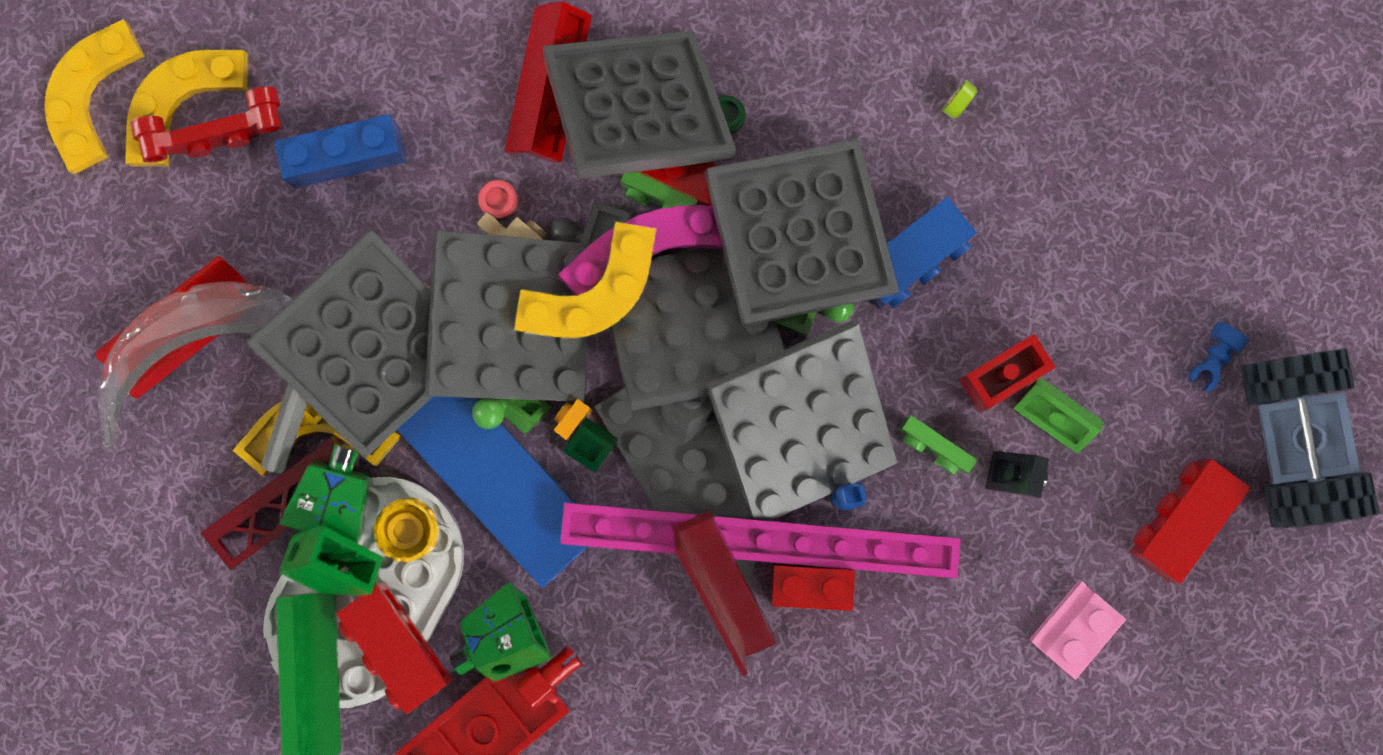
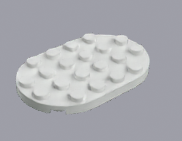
(420, 586)

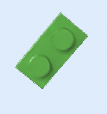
(644, 189)
(1058, 415)
(921, 437)

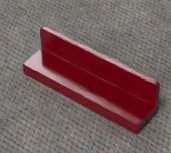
(722, 588)

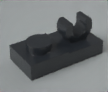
(1017, 474)

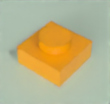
(570, 418)

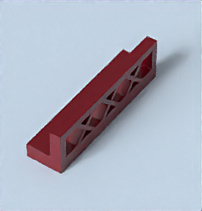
(262, 499)

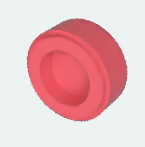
(498, 199)

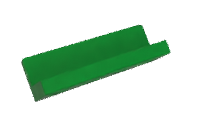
(308, 674)

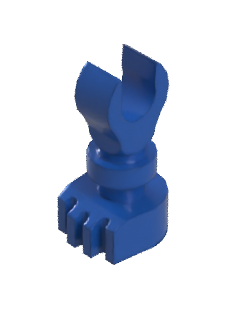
(1228, 341)
(849, 496)

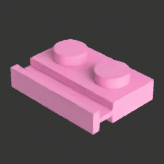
(1077, 629)

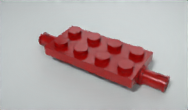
(499, 714)

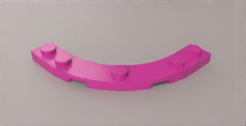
(675, 227)

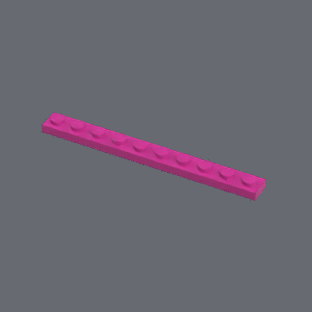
(767, 540)

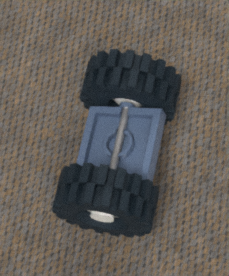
(1309, 440)

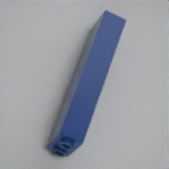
(496, 482)

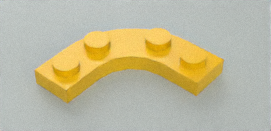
(177, 81)
(71, 88)
(605, 303)
(255, 442)

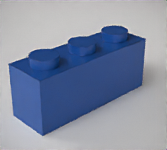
(340, 151)
(924, 245)

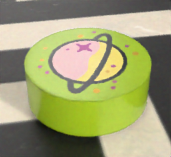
(960, 99)

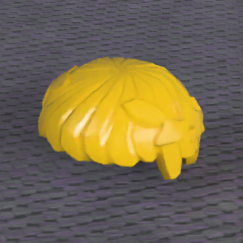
(406, 530)

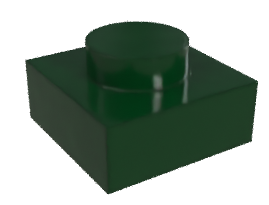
(590, 445)

